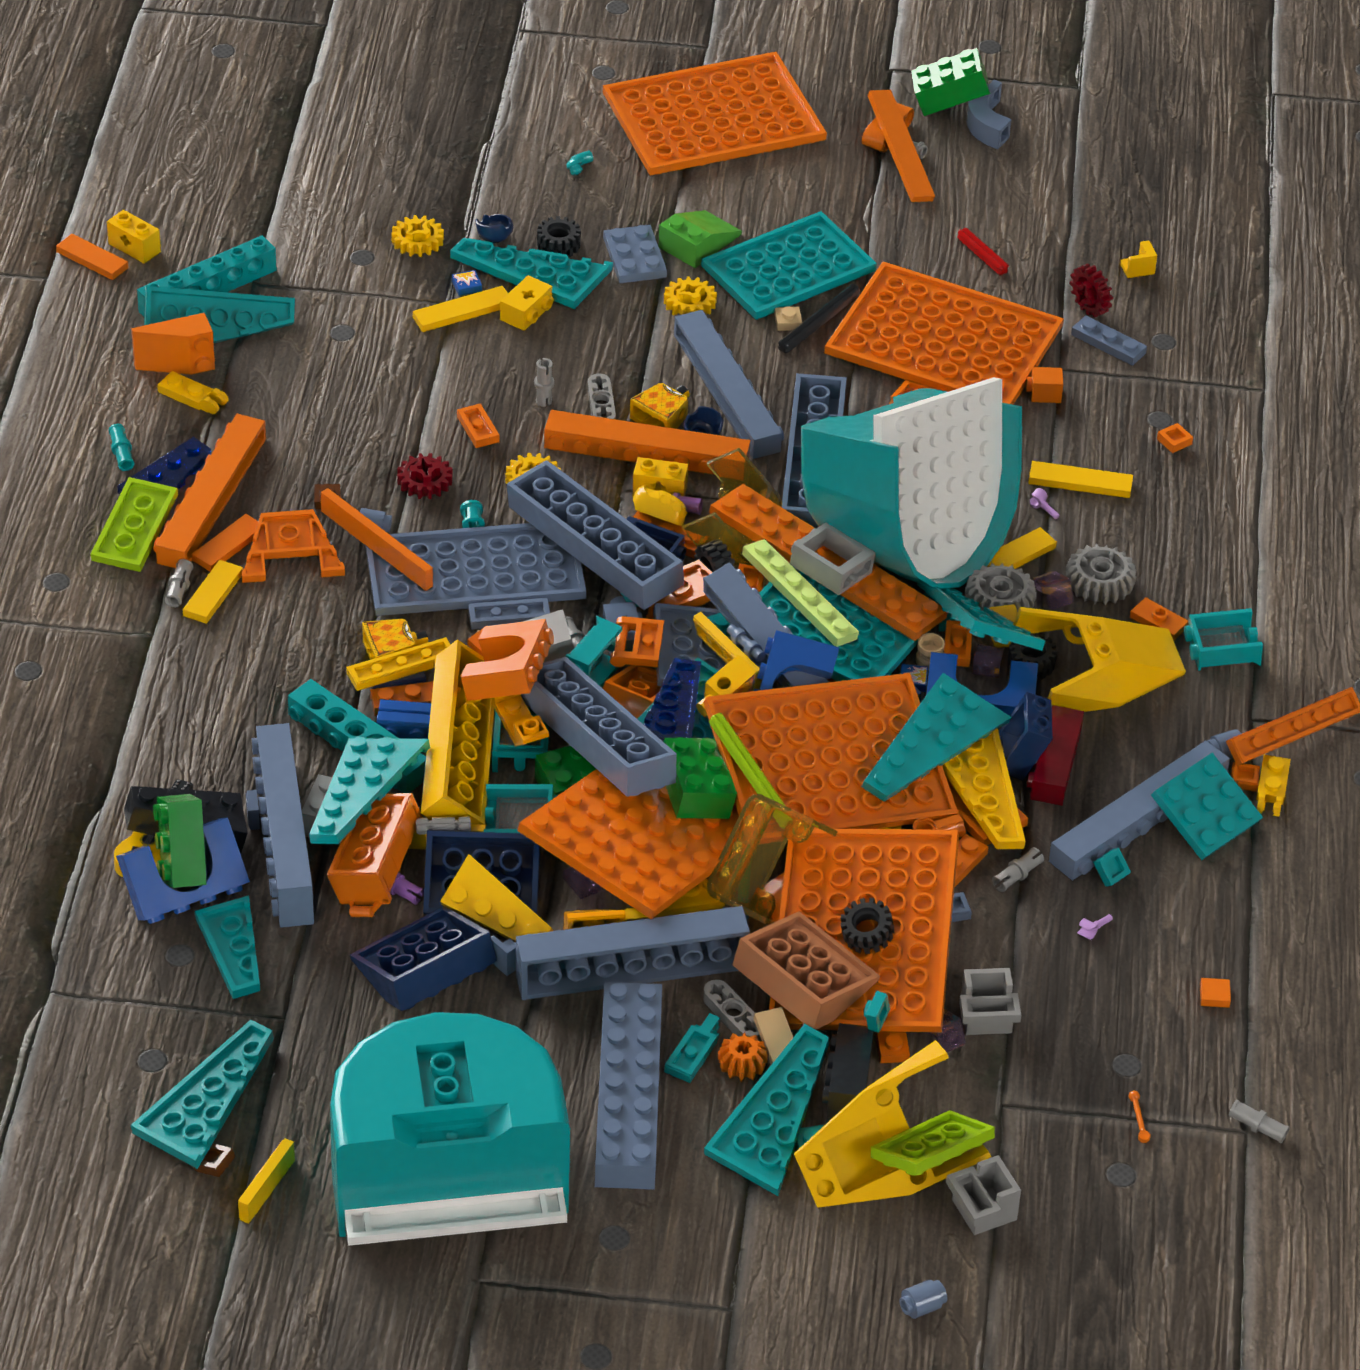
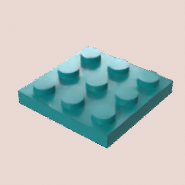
(1206, 806)

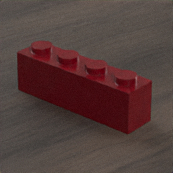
(1055, 764)

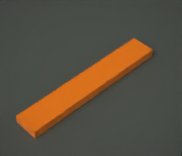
(901, 146)
(377, 539)
(1294, 726)

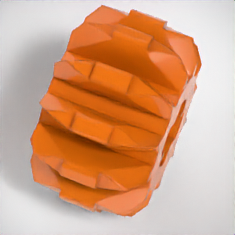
(742, 1056)

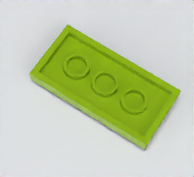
(134, 524)
(932, 1142)

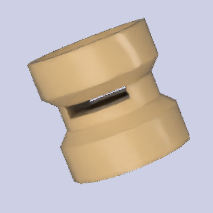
(926, 644)

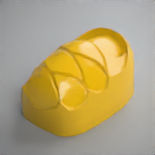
(660, 505)

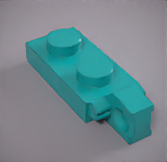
(693, 1049)

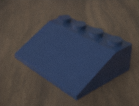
(506, 856)
(425, 957)

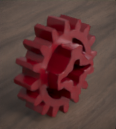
(1091, 290)
(425, 476)

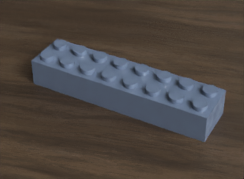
(813, 400)
(595, 534)
(601, 729)
(283, 825)
(629, 952)
(628, 1086)

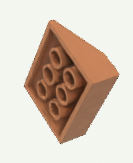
(804, 969)

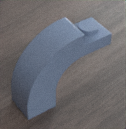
(984, 122)

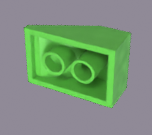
(695, 236)

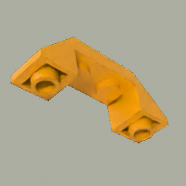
(518, 720)

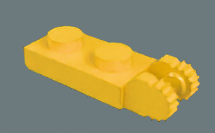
(192, 393)
(1272, 783)

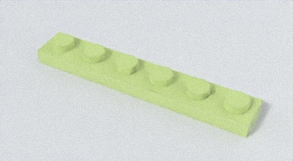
(800, 593)

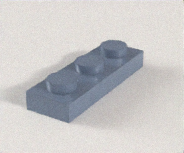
(1109, 340)
(506, 612)

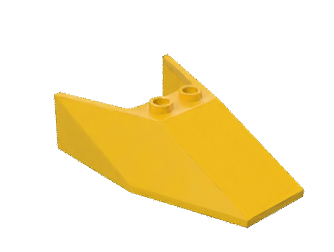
(1124, 655)
(839, 1155)

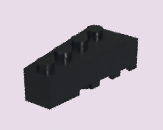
(215, 805)
(847, 1066)

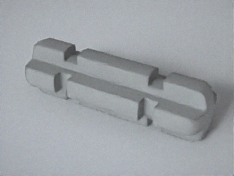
(443, 824)

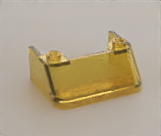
(732, 470)
(754, 852)

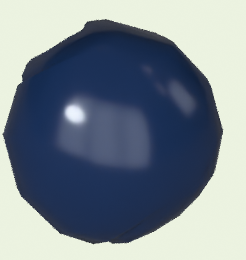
(494, 227)
(704, 421)

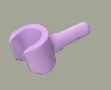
(1039, 500)
(1089, 928)

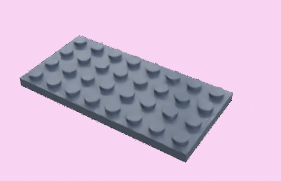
(477, 568)

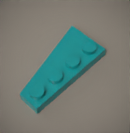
(232, 943)

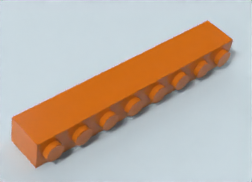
(631, 440)
(210, 490)

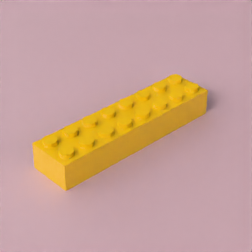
(459, 742)

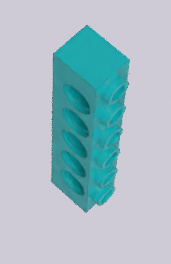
(222, 271)
(339, 721)

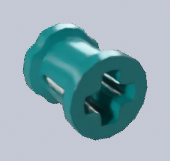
(471, 512)

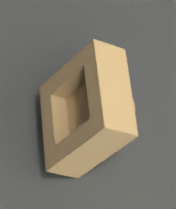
(787, 318)

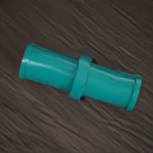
(121, 447)

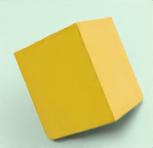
(1140, 264)

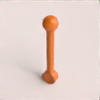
(1143, 1136)

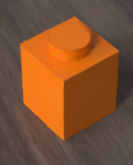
(1045, 384)

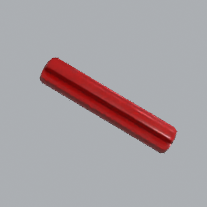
(984, 252)

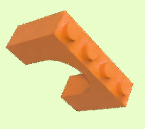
(511, 660)

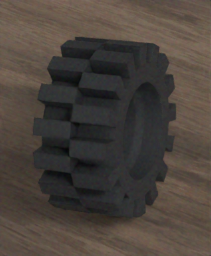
(567, 231)
(714, 555)
(1046, 659)
(863, 912)

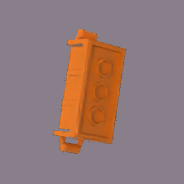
(374, 854)

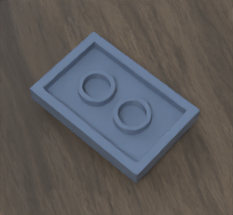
(635, 253)

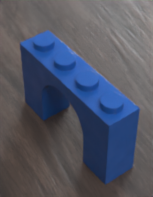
(795, 653)
(1021, 680)
(154, 898)

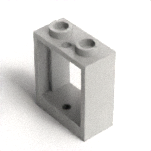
(835, 578)

